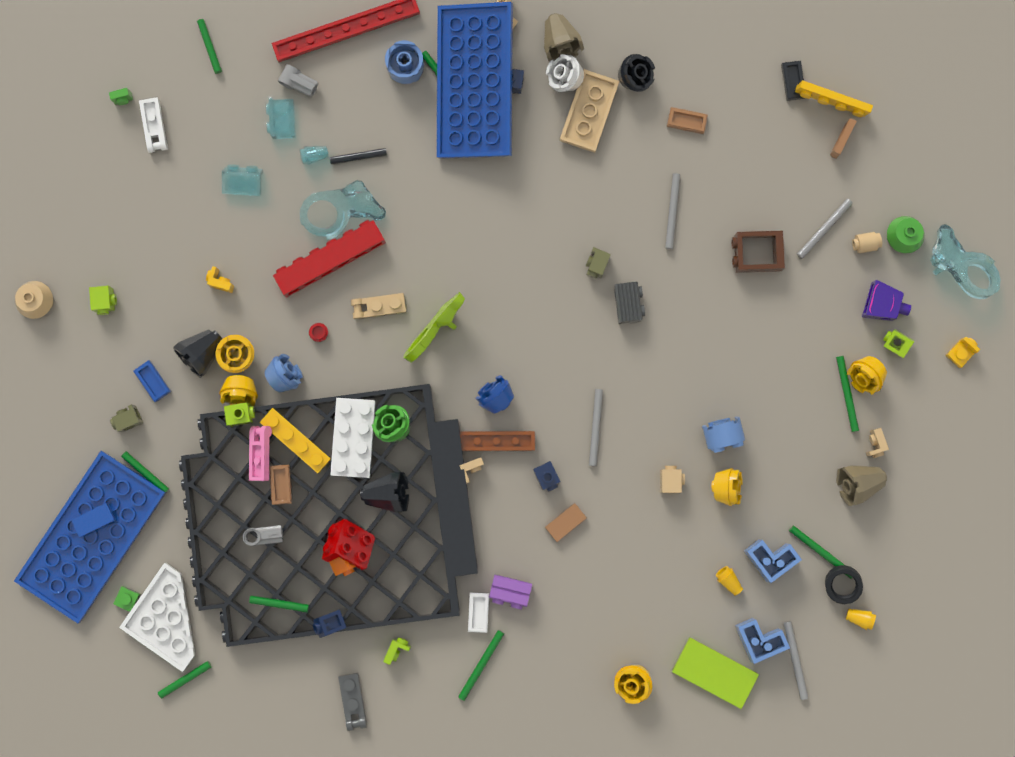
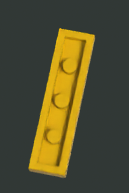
(840, 101)
(295, 440)

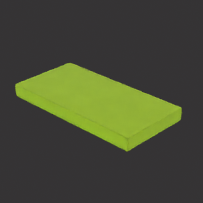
(715, 673)

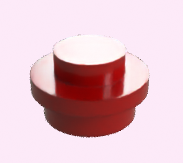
(318, 332)

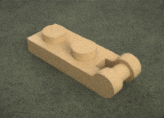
(379, 306)

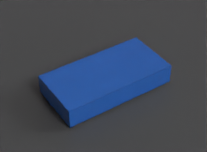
(152, 381)
(93, 520)

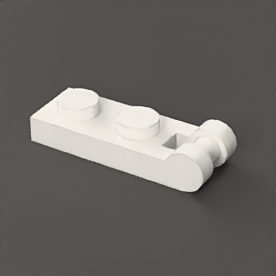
(153, 124)

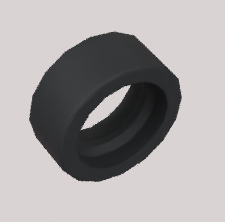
(847, 599)

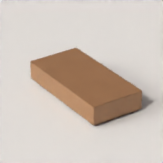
(687, 120)
(843, 137)
(280, 484)
(565, 522)

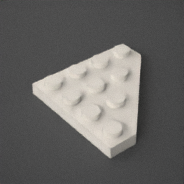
(162, 619)

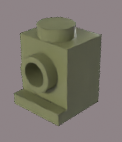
(597, 263)
(126, 419)

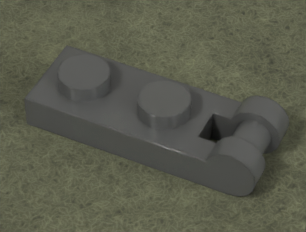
(352, 701)

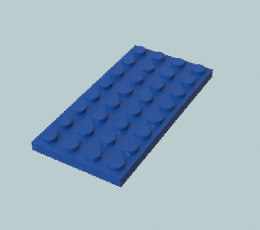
(474, 80)
(74, 570)

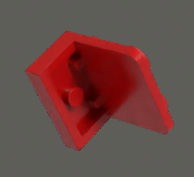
(349, 544)

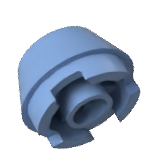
(282, 374)

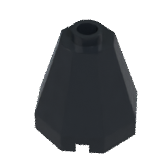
(198, 351)
(387, 492)

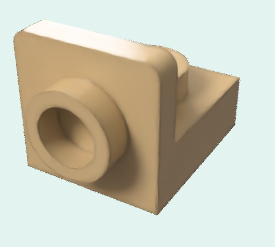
(878, 440)
(473, 466)

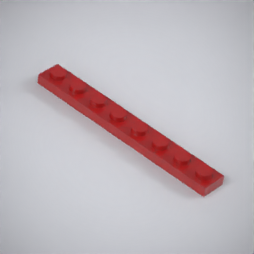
(344, 29)

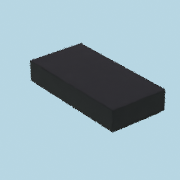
(792, 76)

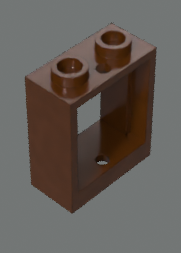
(778, 252)

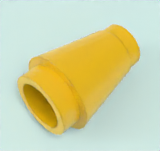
(729, 580)
(862, 618)

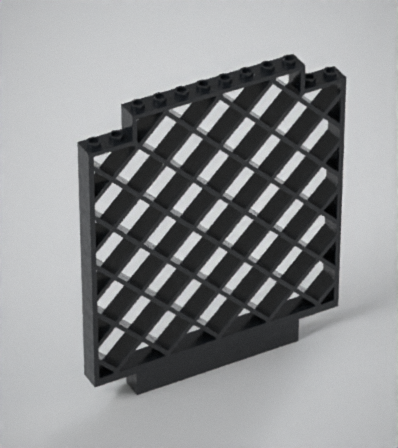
(450, 498)

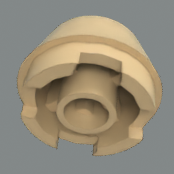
(33, 299)

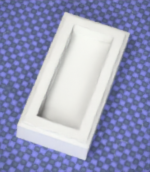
(478, 612)

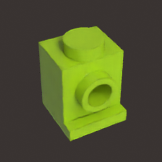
(902, 349)

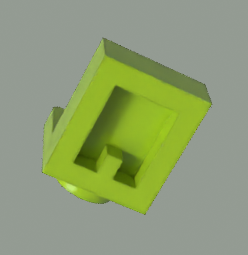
(393, 653)

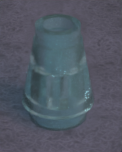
(312, 154)

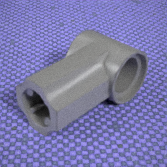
(293, 79)
(266, 535)

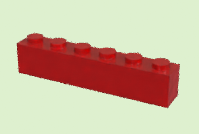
(329, 258)

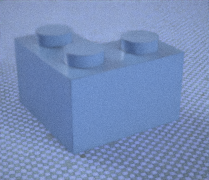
(772, 564)
(759, 645)

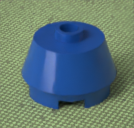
(496, 395)

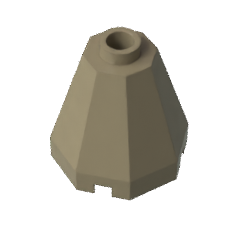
(561, 38)
(860, 483)

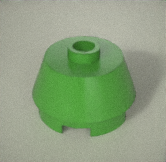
(905, 234)
(391, 423)

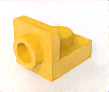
(221, 283)
(963, 351)

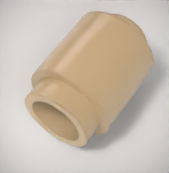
(867, 242)

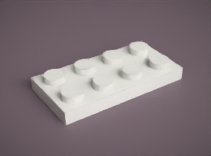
(353, 437)

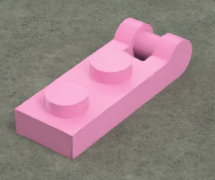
(259, 453)

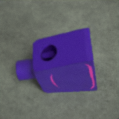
(884, 302)

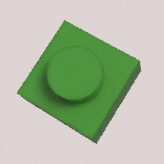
(121, 96)
(126, 598)

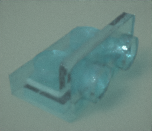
(281, 118)
(241, 180)

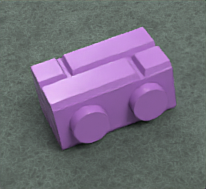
(510, 591)

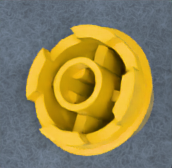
(234, 353)
(867, 374)
(238, 390)
(727, 486)
(633, 683)

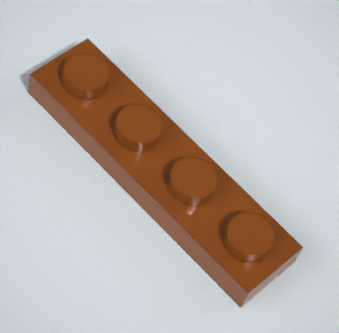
(497, 440)

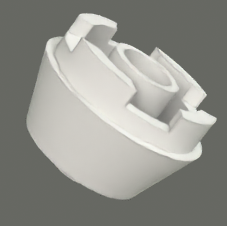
(565, 73)

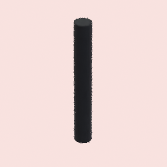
(358, 156)

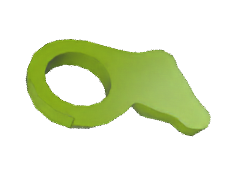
(443, 318)

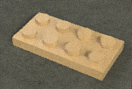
(589, 111)

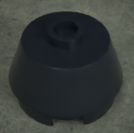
(636, 72)

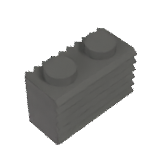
(628, 302)

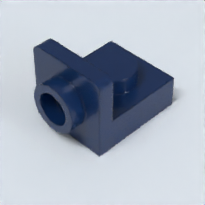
(328, 624)

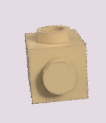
(671, 480)

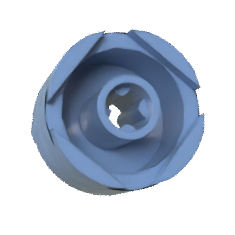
(407, 72)
(724, 434)

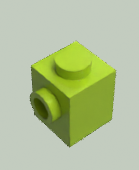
(102, 299)
(239, 414)

